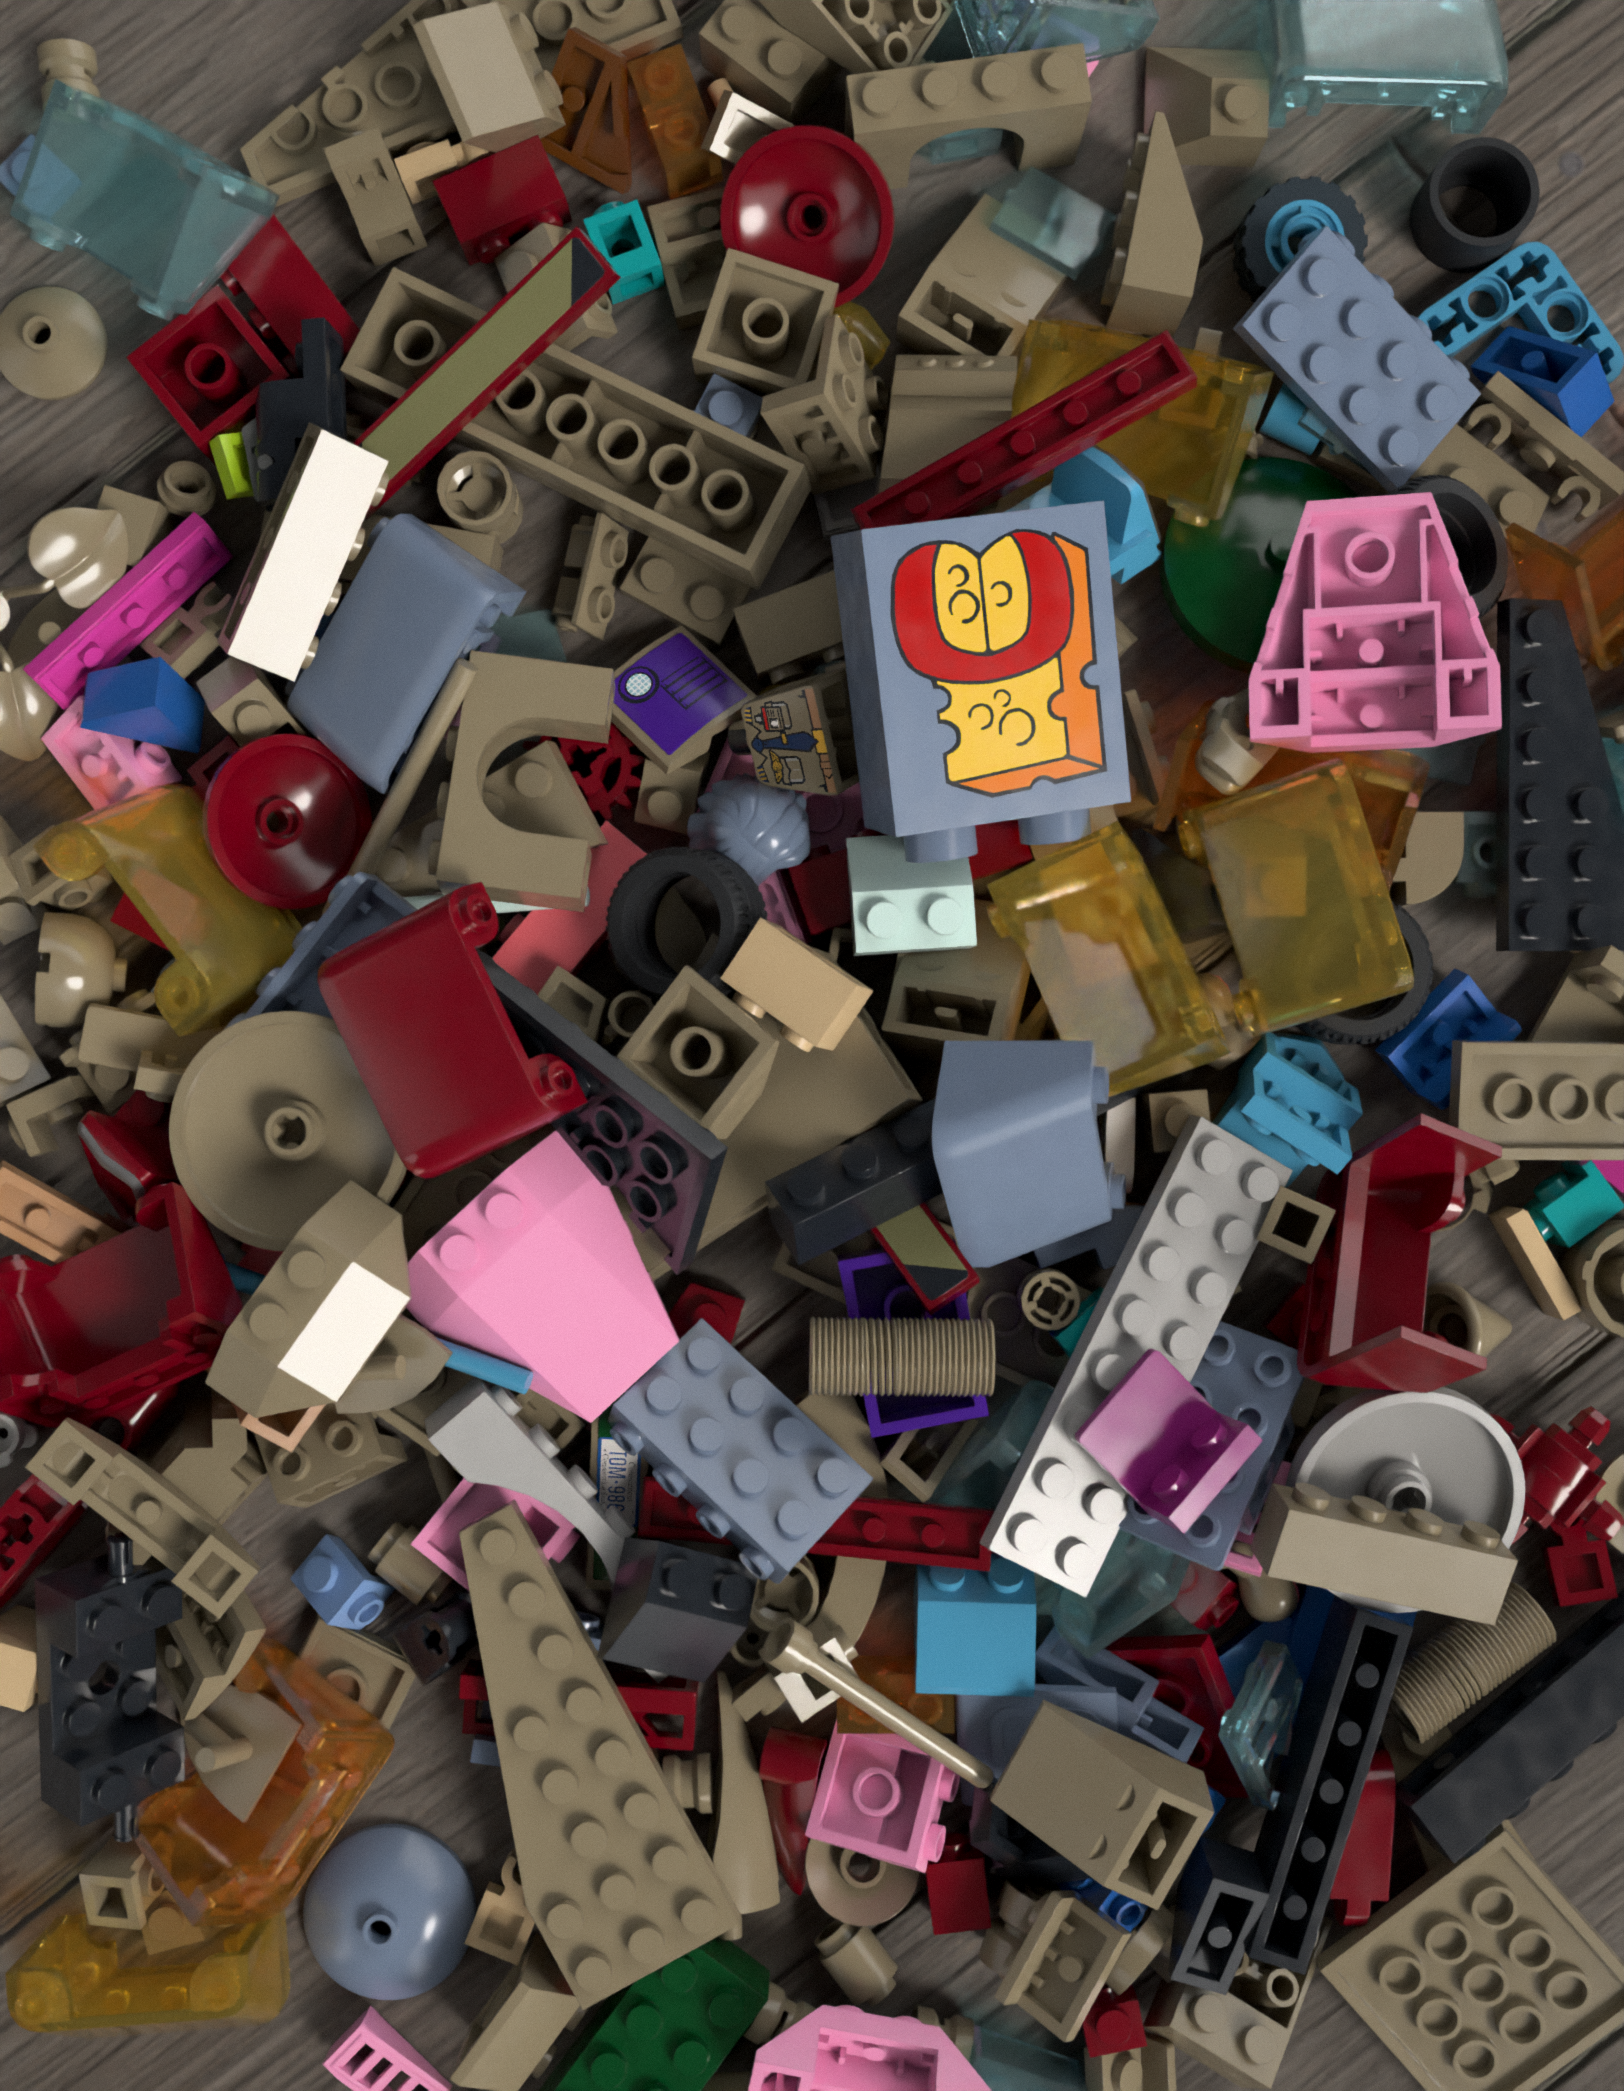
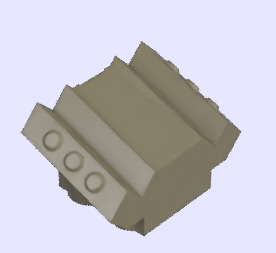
(939, 407)
(205, 1458)

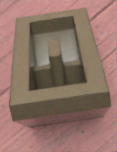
(924, 1455)

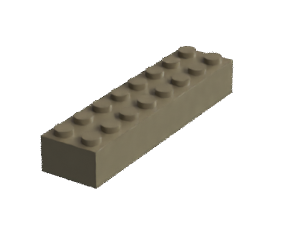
(596, 437)

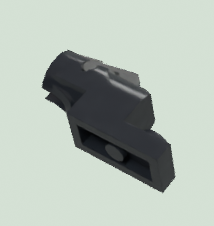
(289, 406)

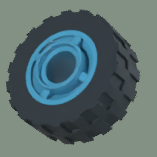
(1286, 212)

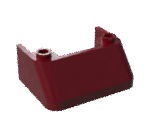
(1373, 1264)

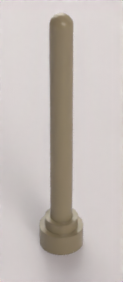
(792, 1649)

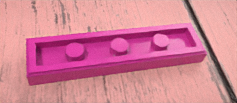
(129, 610)

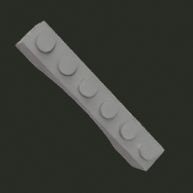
(495, 1447)

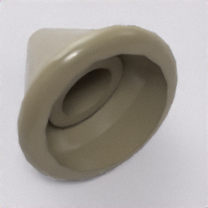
(1463, 1319)

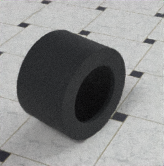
(1500, 174)

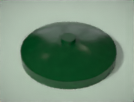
(1229, 573)

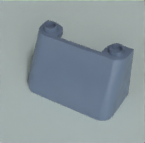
(394, 643)
(1022, 1145)

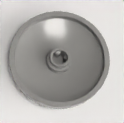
(1418, 1453)

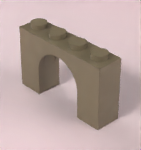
(1030, 92)
(505, 704)

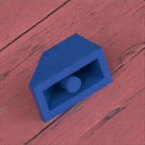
(1552, 372)

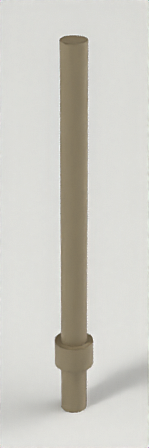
(414, 768)

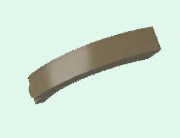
(852, 1582)

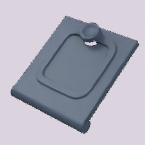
(995, 1724)

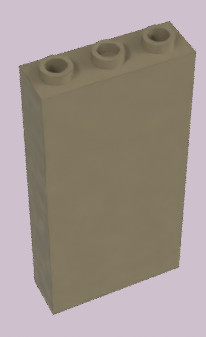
(804, 1111)

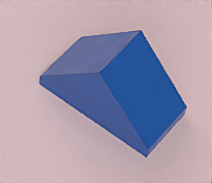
(144, 704)

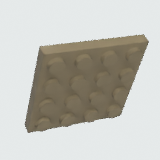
(1481, 1974)

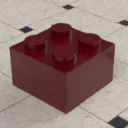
(208, 369)

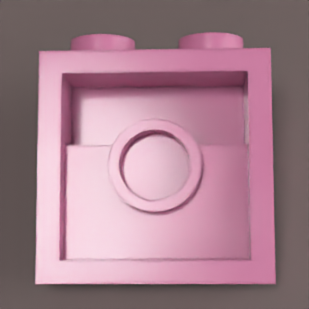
(471, 1501)
(882, 1799)

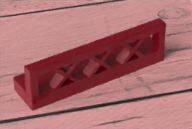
(638, 1689)

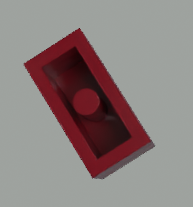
(502, 199)

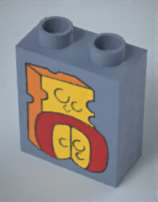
(983, 676)

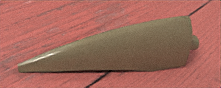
(740, 1826)

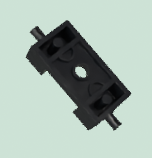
(105, 1741)

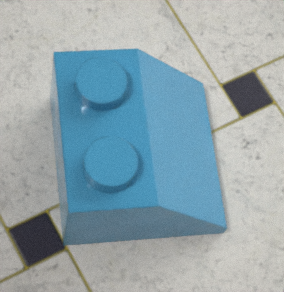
(975, 1630)

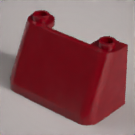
(439, 1038)
(114, 1316)

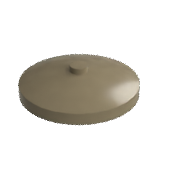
(276, 1127)

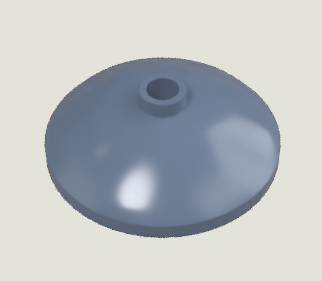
(396, 1878)

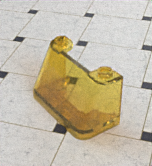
(1179, 451)
(163, 865)
(1300, 898)
(1109, 959)
(75, 1988)

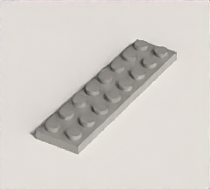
(1160, 1296)

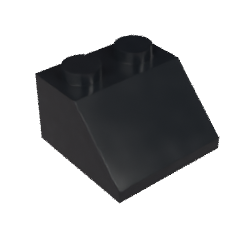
(675, 1609)

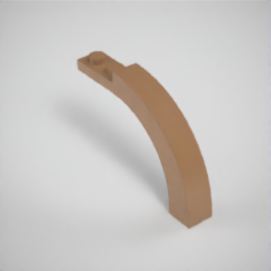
(63, 1228)

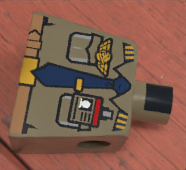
(801, 735)

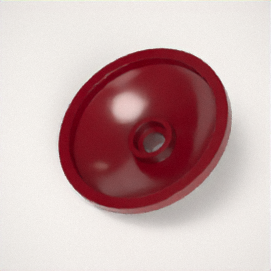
(802, 168)
(319, 813)

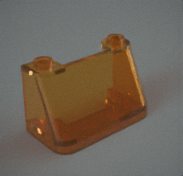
(255, 1868)

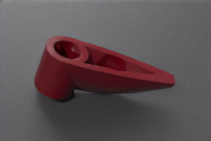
(790, 1776)

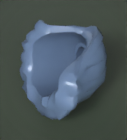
(752, 825)

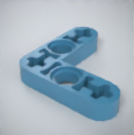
(1528, 299)

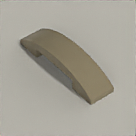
(147, 1510)

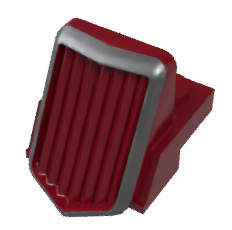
(129, 1151)

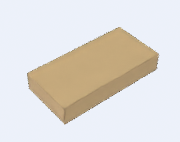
(1535, 1262)

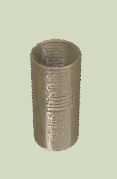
(924, 1356)
(1469, 1661)

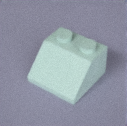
(905, 903)

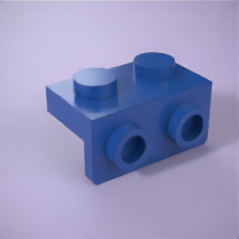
(1423, 1049)

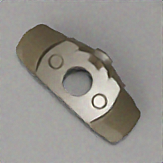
(1226, 753)

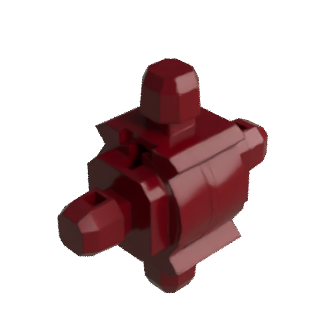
(1562, 1475)

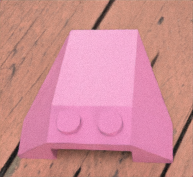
(1373, 635)
(546, 1282)
(862, 2052)

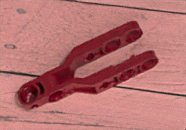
(51, 1513)

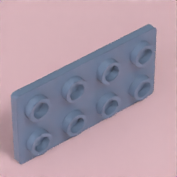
(1256, 1385)

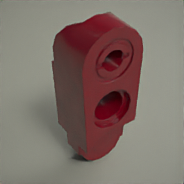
(1368, 1850)

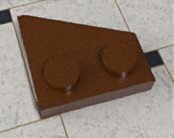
(594, 111)

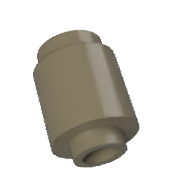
(407, 1567)
(857, 1962)

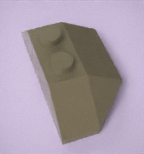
(317, 1309)

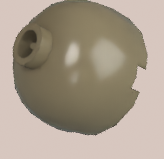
(75, 969)

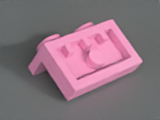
(104, 764)

